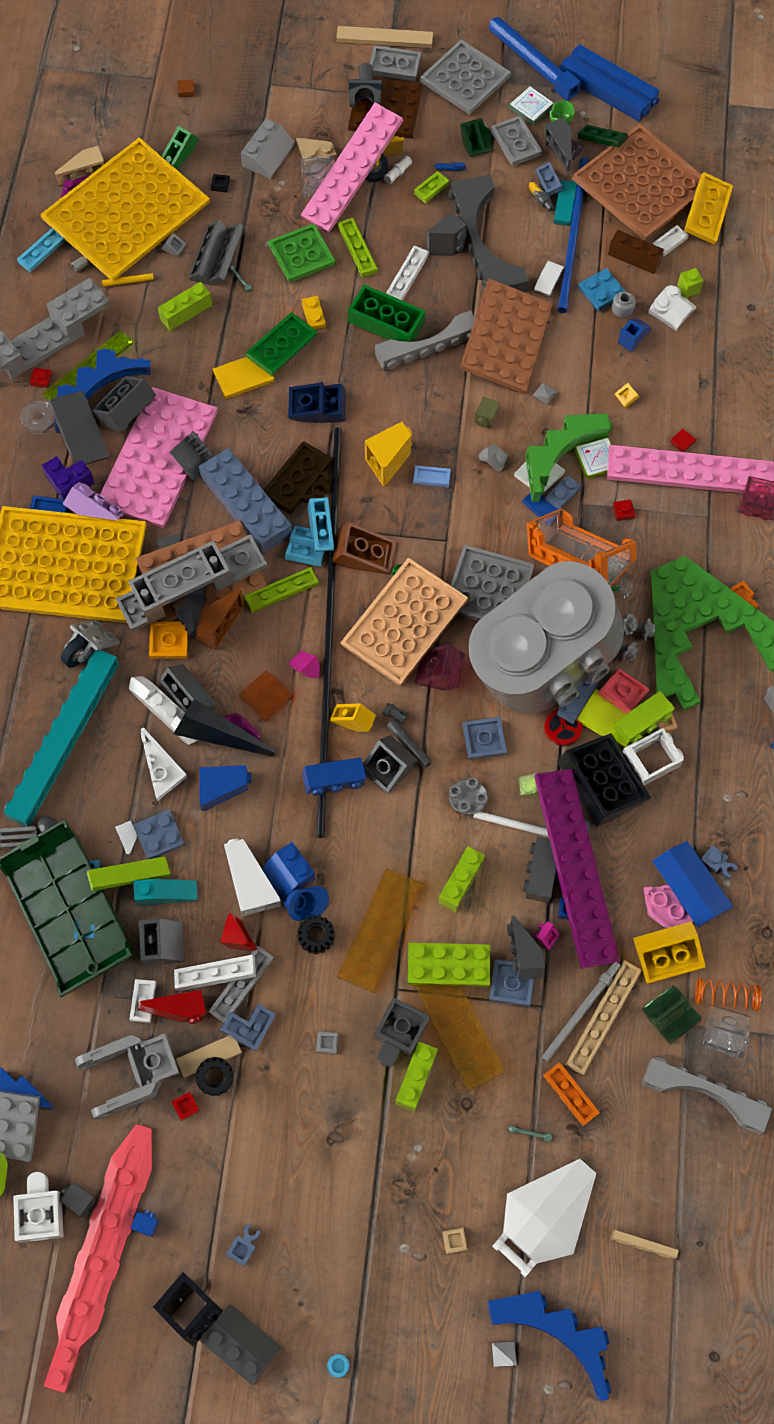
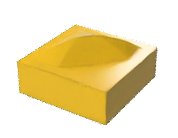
(626, 395)

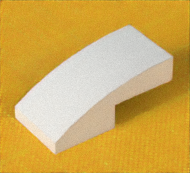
(548, 278)

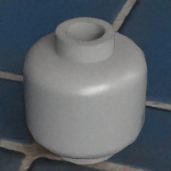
(623, 304)

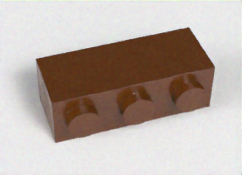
(635, 251)

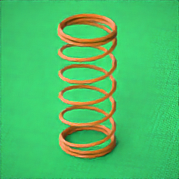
(757, 993)

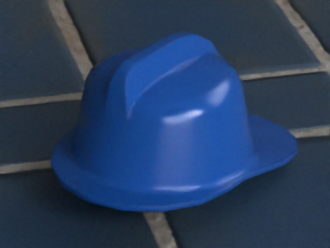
(306, 902)

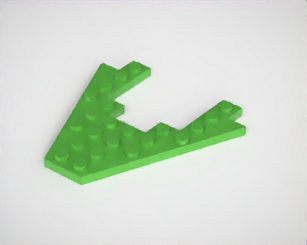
(686, 600)

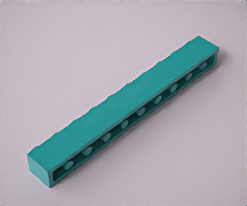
(61, 738)

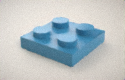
(600, 289)

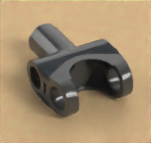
(365, 86)

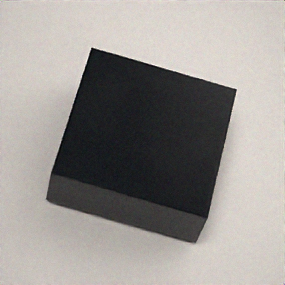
(220, 183)

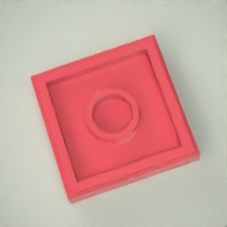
(623, 691)

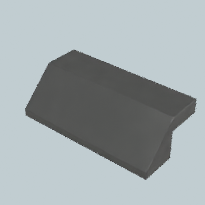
(215, 253)

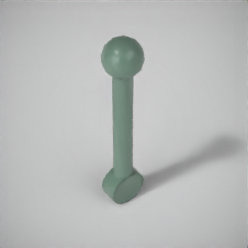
(247, 287)
(547, 1137)

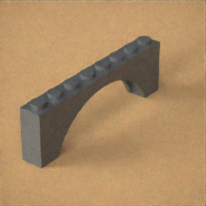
(469, 199)

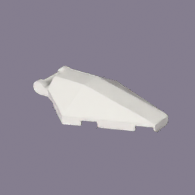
(546, 1215)

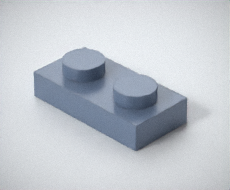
(548, 179)
(563, 492)

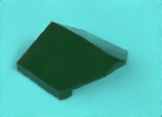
(476, 137)

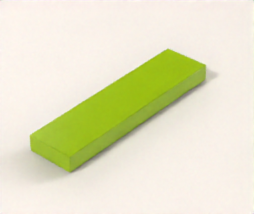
(357, 247)
(281, 589)
(128, 873)

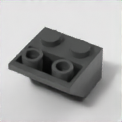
(161, 941)

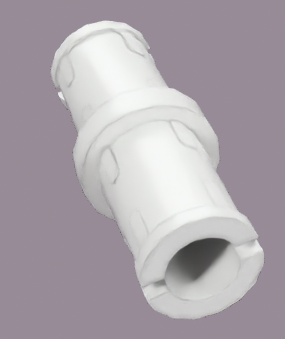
(397, 169)

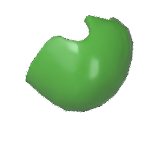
(562, 109)

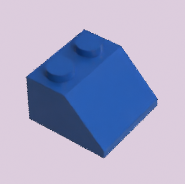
(288, 871)

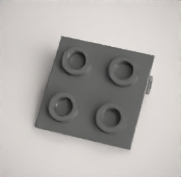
(191, 454)

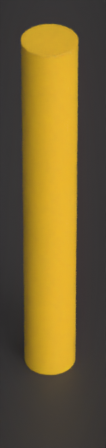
(126, 280)

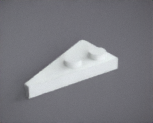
(163, 769)

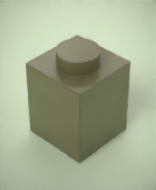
(487, 412)

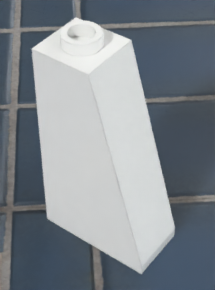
(250, 882)

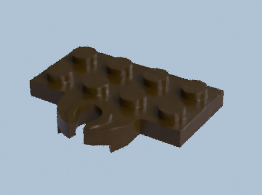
(300, 478)

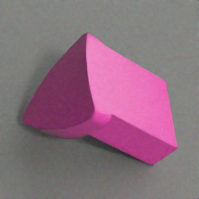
(306, 664)

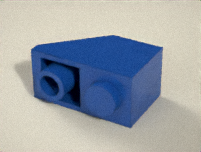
(633, 333)

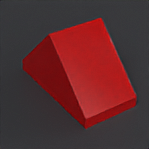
(236, 935)

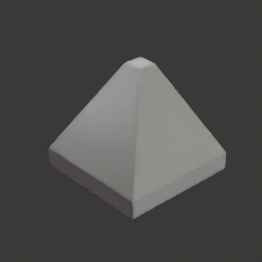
(173, 245)
(545, 393)
(504, 1354)

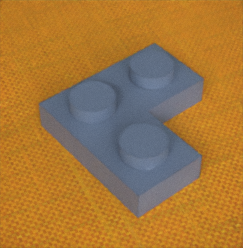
(248, 1032)

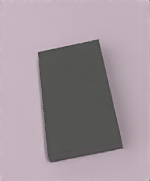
(78, 428)

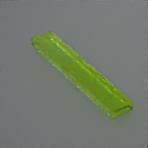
(117, 343)

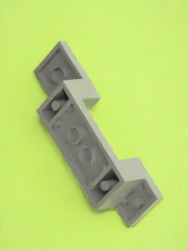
(55, 332)
(187, 575)

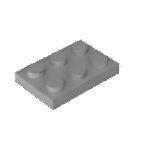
(395, 63)
(516, 140)
(18, 1124)

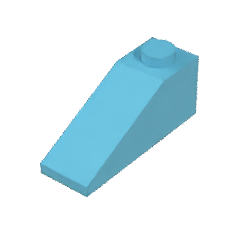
(320, 524)

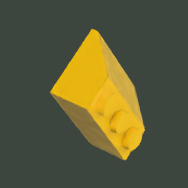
(669, 952)

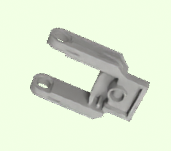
(151, 1064)

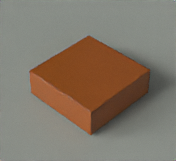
(186, 88)

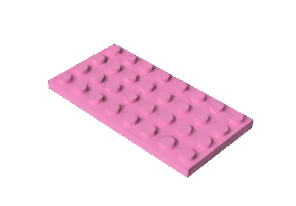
(146, 475)

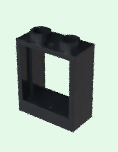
(174, 1298)

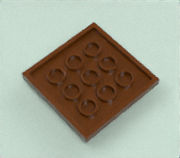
(396, 96)

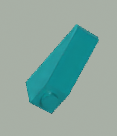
(164, 891)

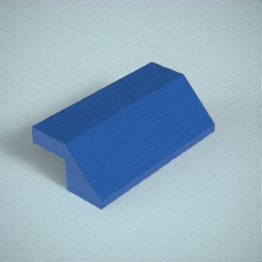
(692, 883)

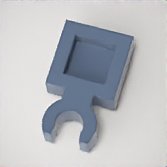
(716, 860)
(242, 1248)

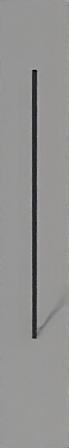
(329, 628)

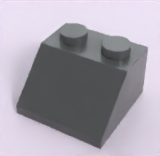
(446, 236)
(388, 763)

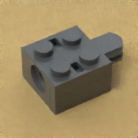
(401, 1033)

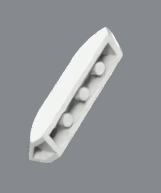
(158, 703)

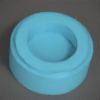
(338, 1365)

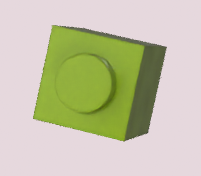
(690, 283)

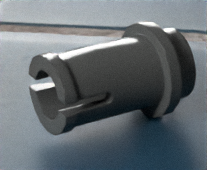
(395, 713)

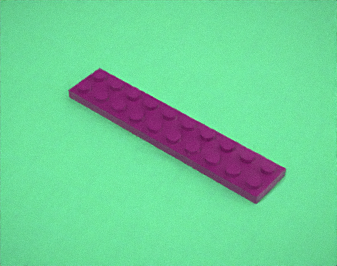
(576, 869)

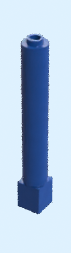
(564, 82)

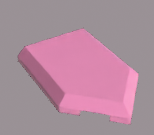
(665, 907)

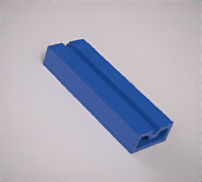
(611, 83)

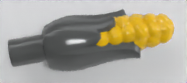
(541, 196)

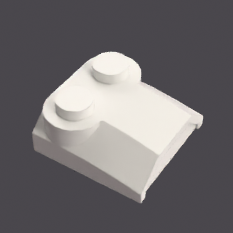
(671, 307)

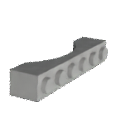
(395, 353)
(747, 1113)

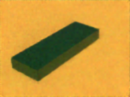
(602, 136)

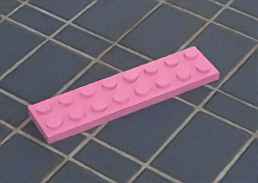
(352, 167)

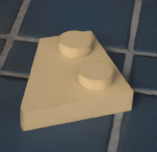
(315, 148)

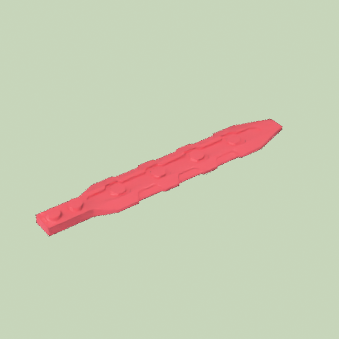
(101, 1252)

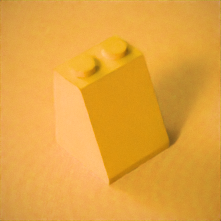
(388, 451)

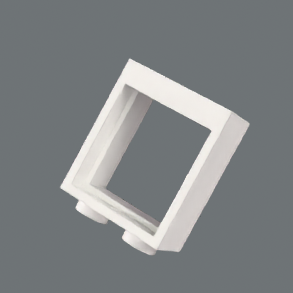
(666, 741)

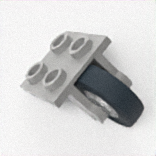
(87, 637)

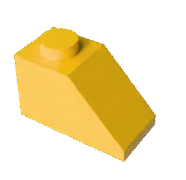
(353, 717)

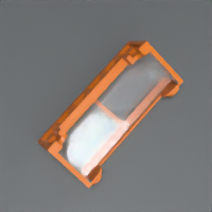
(557, 540)

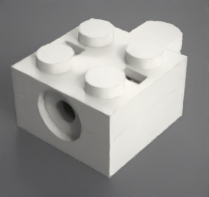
(38, 1212)

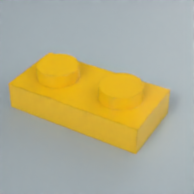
(313, 312)

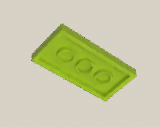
(448, 964)

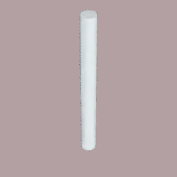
(511, 823)

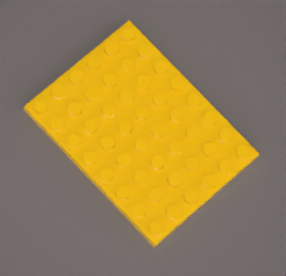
(125, 209)
(67, 563)

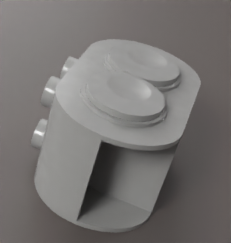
(548, 638)

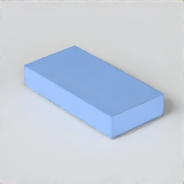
(431, 476)

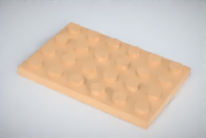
(404, 621)

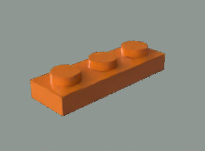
(571, 1094)

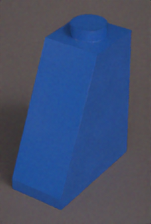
(222, 784)

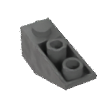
(527, 953)

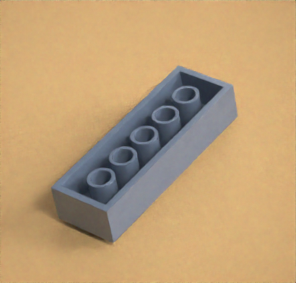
(245, 500)

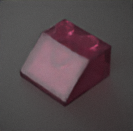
(757, 498)
(441, 668)

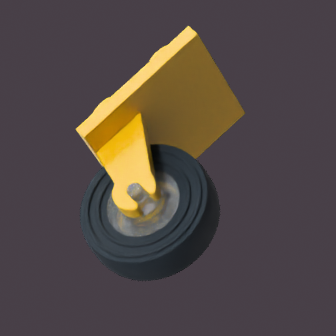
(381, 166)

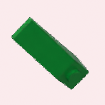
(179, 147)

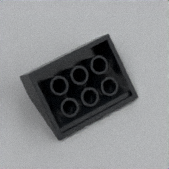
(604, 779)

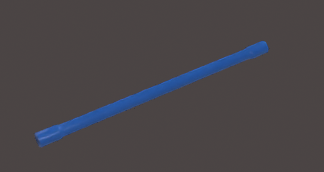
(565, 289)

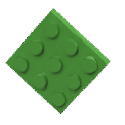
(301, 253)

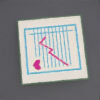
(531, 105)

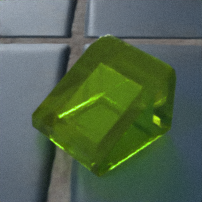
(528, 786)

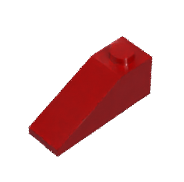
(178, 1007)

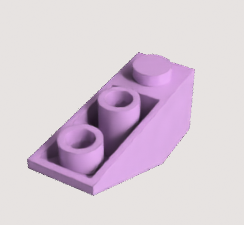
(88, 503)

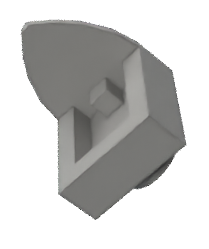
(494, 457)

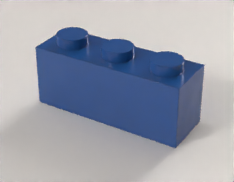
(334, 776)

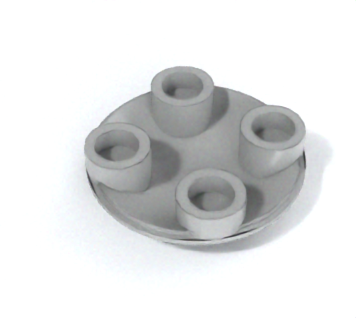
(468, 796)

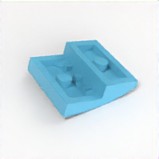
(302, 548)

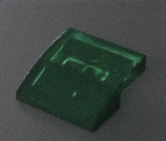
(671, 1014)

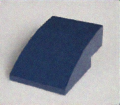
(317, 403)

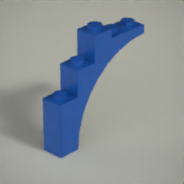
(107, 370)
(584, 1344)

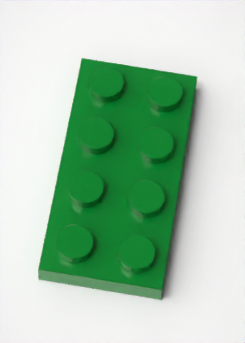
(281, 344)

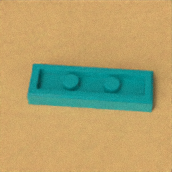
(565, 203)

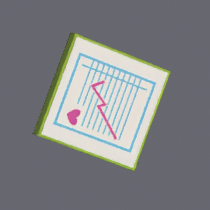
(593, 457)

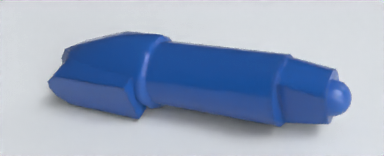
(447, 166)

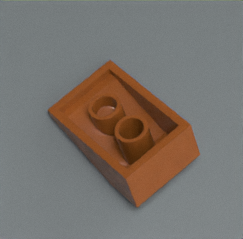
(363, 549)
(219, 617)

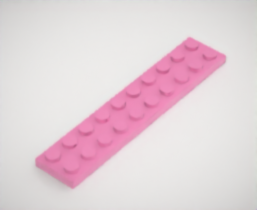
(684, 469)

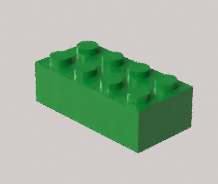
(386, 315)

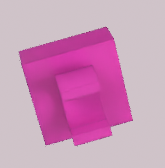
(547, 935)

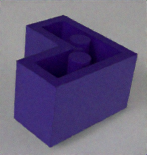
(64, 479)

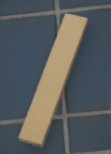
(387, 37)
(603, 1018)

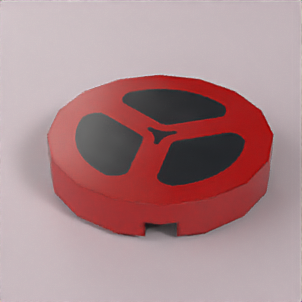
(561, 731)

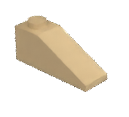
(82, 164)

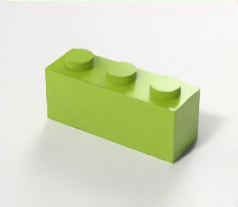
(185, 306)
(644, 718)
(461, 879)
(416, 1076)

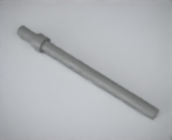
(604, 981)

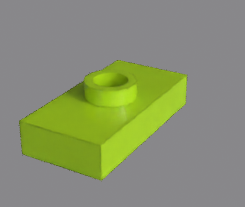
(431, 187)

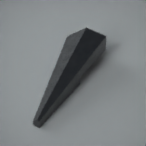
(190, 609)
(208, 726)

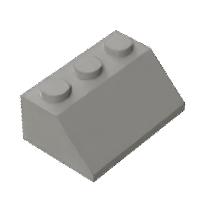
(267, 149)

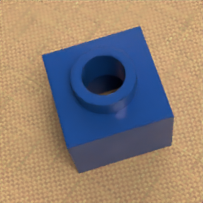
(145, 1223)

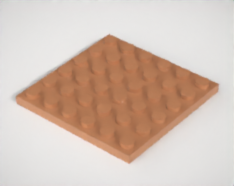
(640, 182)

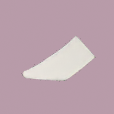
(127, 835)

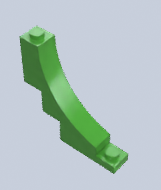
(576, 431)

